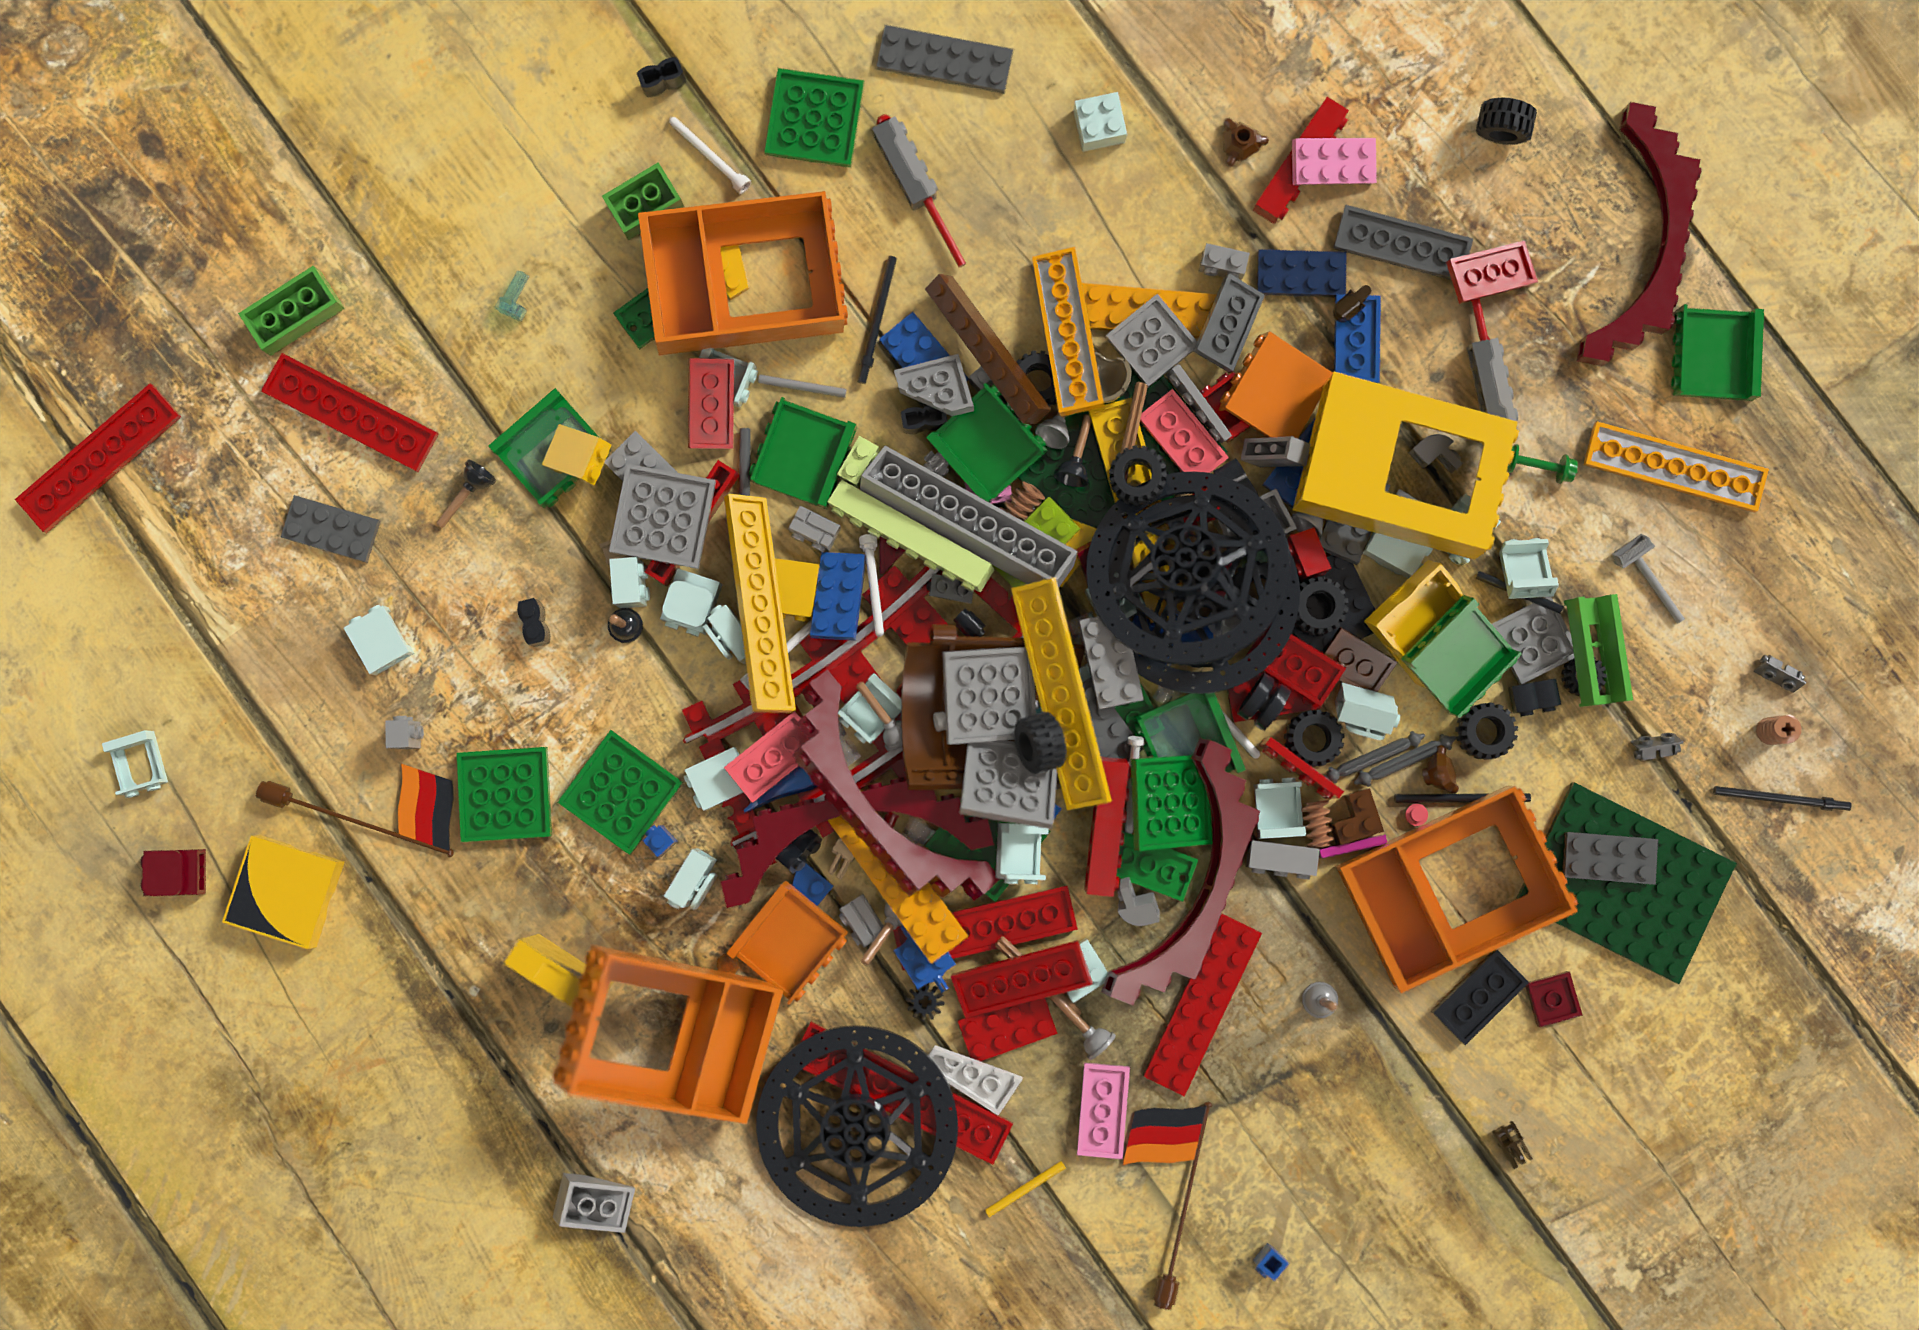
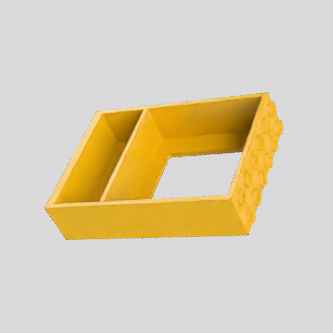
(1353, 456)

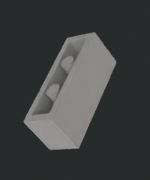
(1275, 452)
(1282, 859)

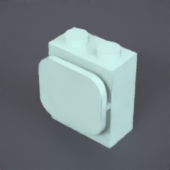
(1396, 554)
(690, 602)
(726, 632)
(1366, 711)
(692, 881)

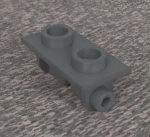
(948, 589)
(1789, 678)
(1667, 744)

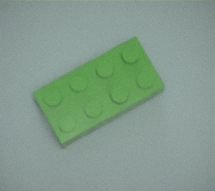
(291, 310)

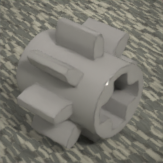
(936, 463)

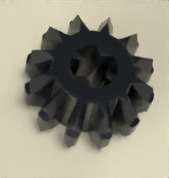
(930, 1007)

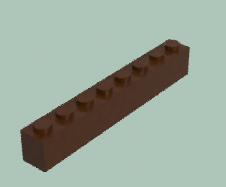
(987, 349)

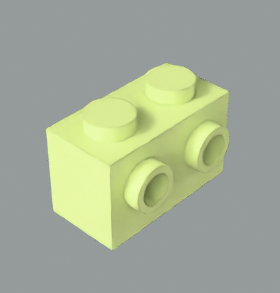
(858, 461)

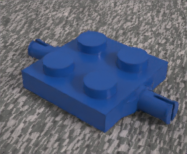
(918, 965)

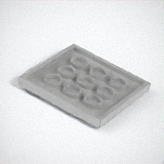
(662, 516)
(986, 693)
(1003, 789)

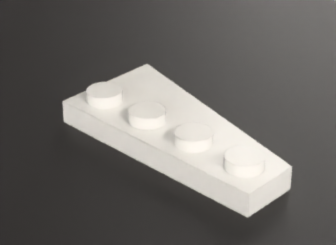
(976, 1079)

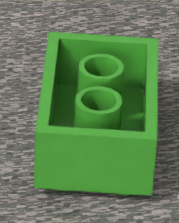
(642, 193)

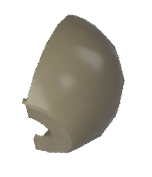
(1113, 376)

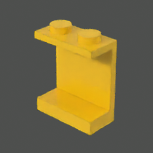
(576, 454)
(797, 588)

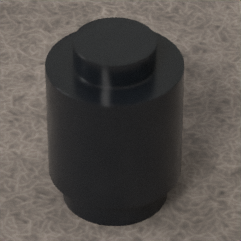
(969, 624)

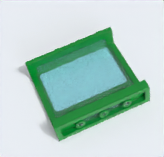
(528, 440)
(1179, 724)

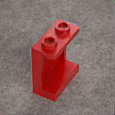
(1213, 396)

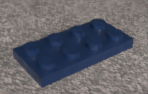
(1301, 273)

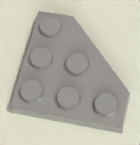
(937, 384)

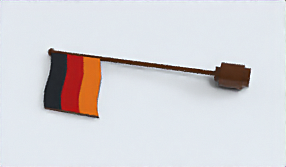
(422, 808)
(1168, 1137)

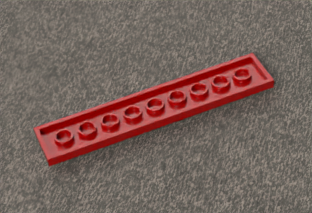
(979, 1129)

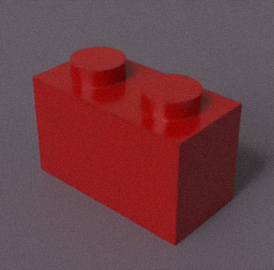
(1308, 554)

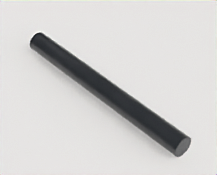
(1546, 603)

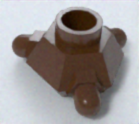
(1241, 141)
(1441, 772)

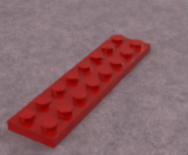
(350, 412)
(98, 458)
(1015, 918)
(1202, 1006)

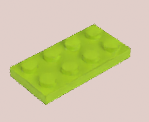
(1051, 521)

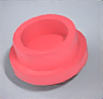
(1416, 814)

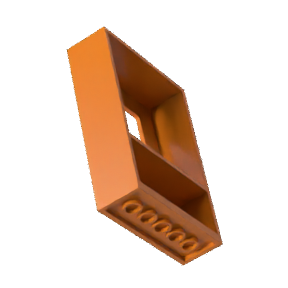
(689, 279)
(1405, 914)
(714, 1053)

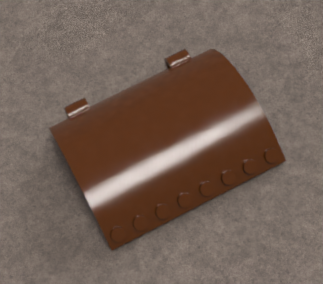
(926, 755)

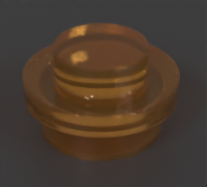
(727, 964)

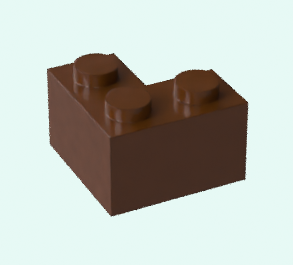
(1363, 818)

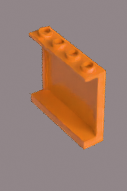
(1275, 388)
(789, 941)

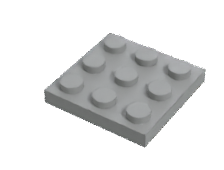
(1152, 340)
(1539, 637)

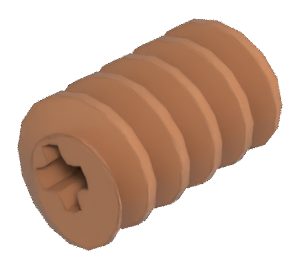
(1024, 502)
(1778, 730)
(1317, 824)

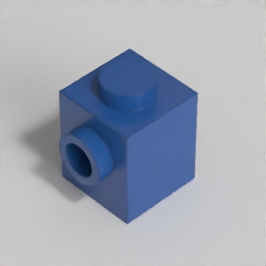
(659, 840)
(1270, 1262)

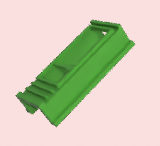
(1605, 614)

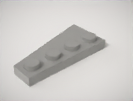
(1198, 403)

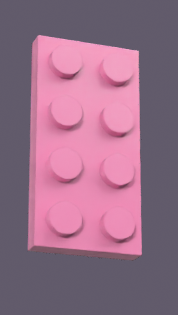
(1333, 161)
(1103, 1110)

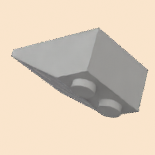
(593, 1203)

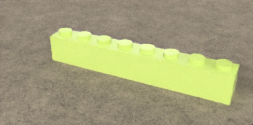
(911, 536)

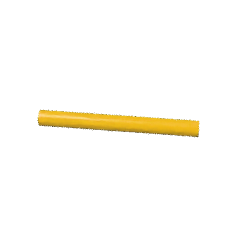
(1024, 1189)

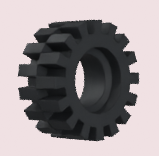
(1570, 676)

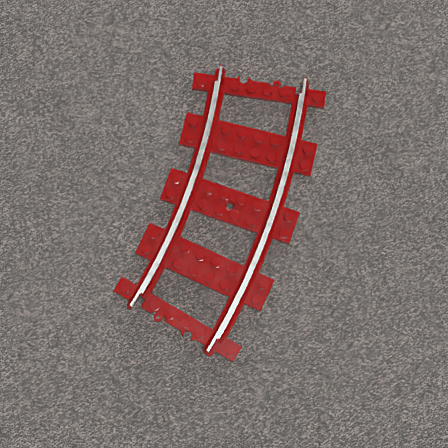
(909, 617)

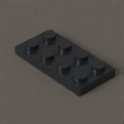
(1480, 997)

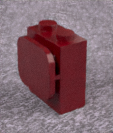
(173, 872)

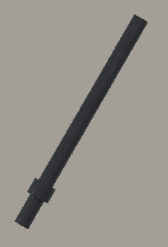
(867, 359)
(1442, 798)
(1824, 803)

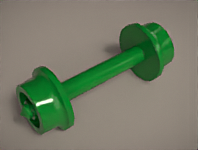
(1565, 469)

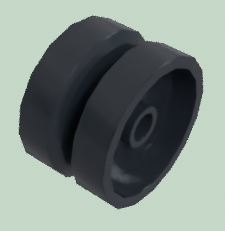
(1266, 704)

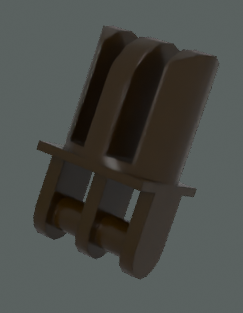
(1351, 304)
(1511, 1142)

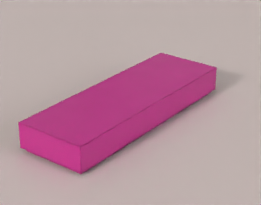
(1352, 846)

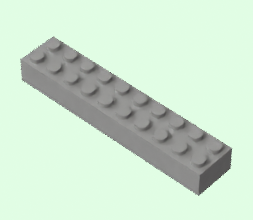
(966, 519)

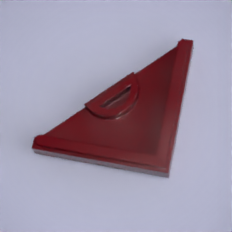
(887, 555)

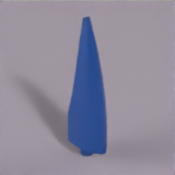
(793, 783)

